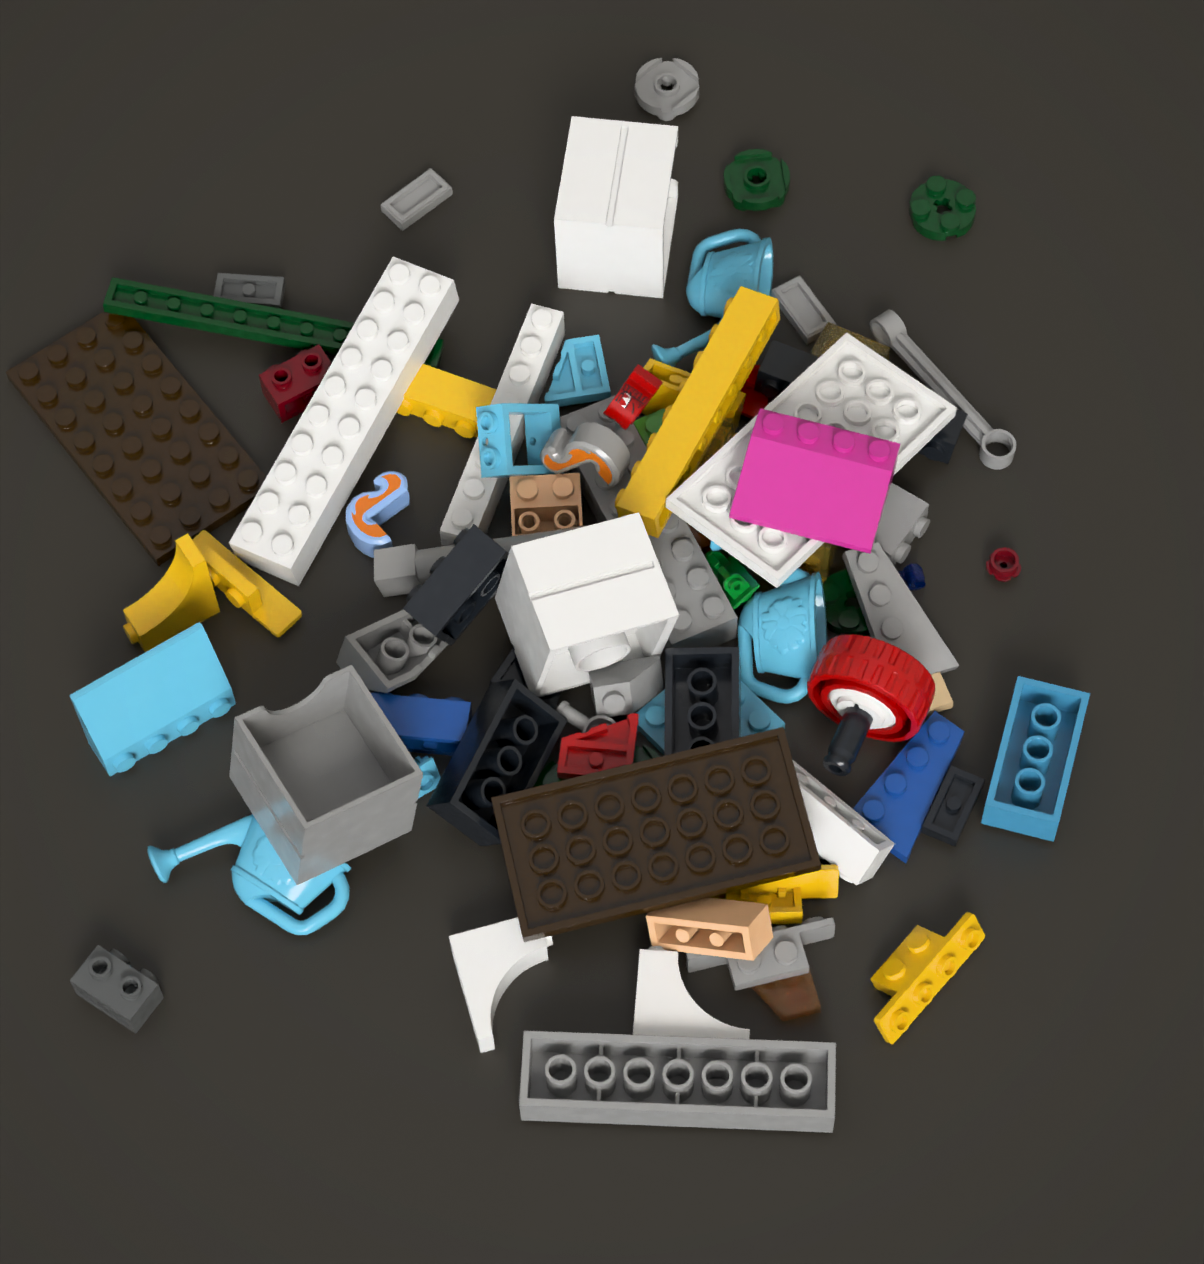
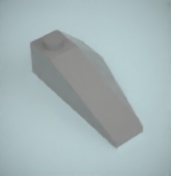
(390, 651)

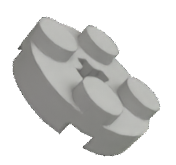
(672, 102)

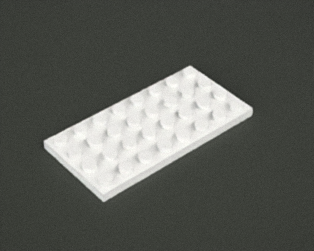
(842, 389)

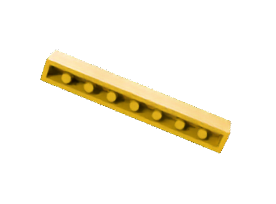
(700, 407)

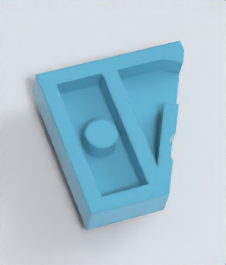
(579, 374)

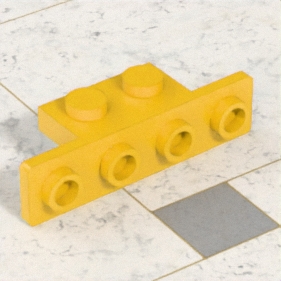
(246, 587)
(786, 895)
(920, 970)

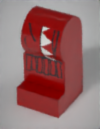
(633, 397)

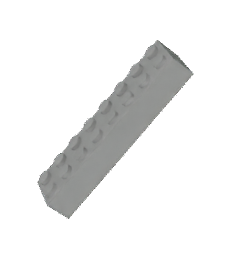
(702, 606)
(678, 1081)

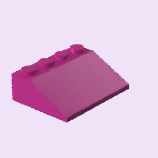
(815, 480)

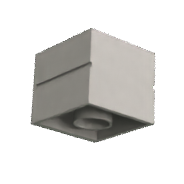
(325, 776)

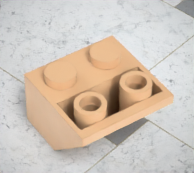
(545, 502)

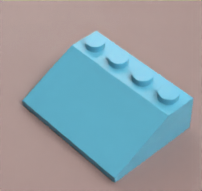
(153, 700)

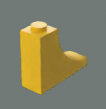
(175, 602)

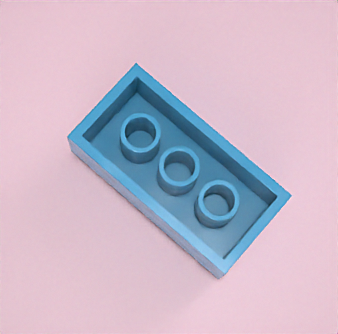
(1035, 758)

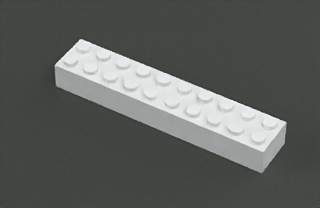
(344, 421)

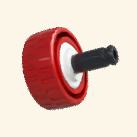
(869, 694)

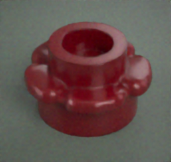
(1003, 556)

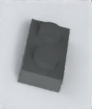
(251, 289)

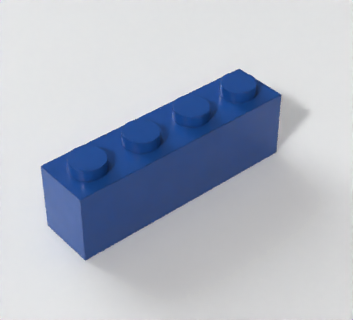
(426, 722)

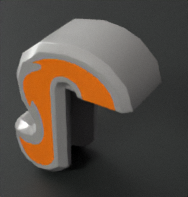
(588, 444)

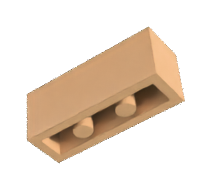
(712, 928)

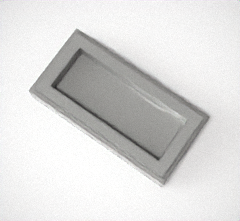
(416, 199)
(802, 308)

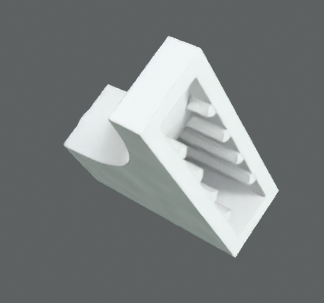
(488, 964)
(665, 1005)

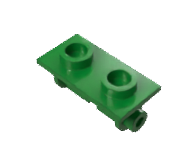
(732, 577)

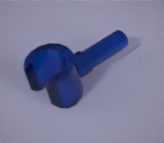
(913, 576)

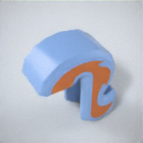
(374, 508)

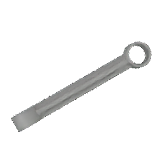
(891, 331)

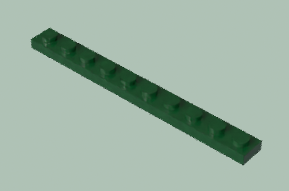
(233, 317)

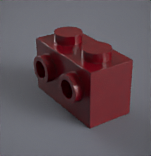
(294, 382)

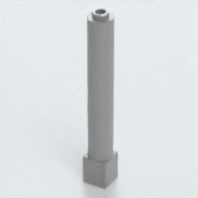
(404, 567)

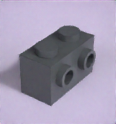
(117, 988)

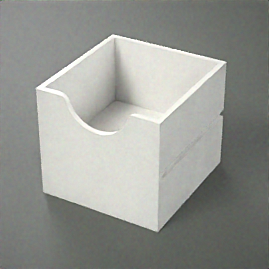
(616, 207)
(584, 602)

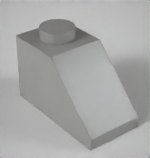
(626, 685)

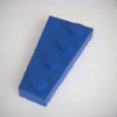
(910, 784)

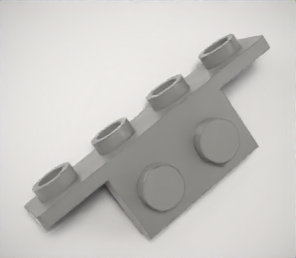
(779, 960)

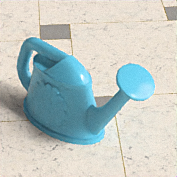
(718, 277)
(786, 633)
(262, 876)

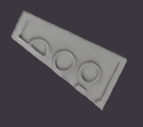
(893, 611)

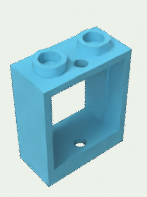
(494, 424)

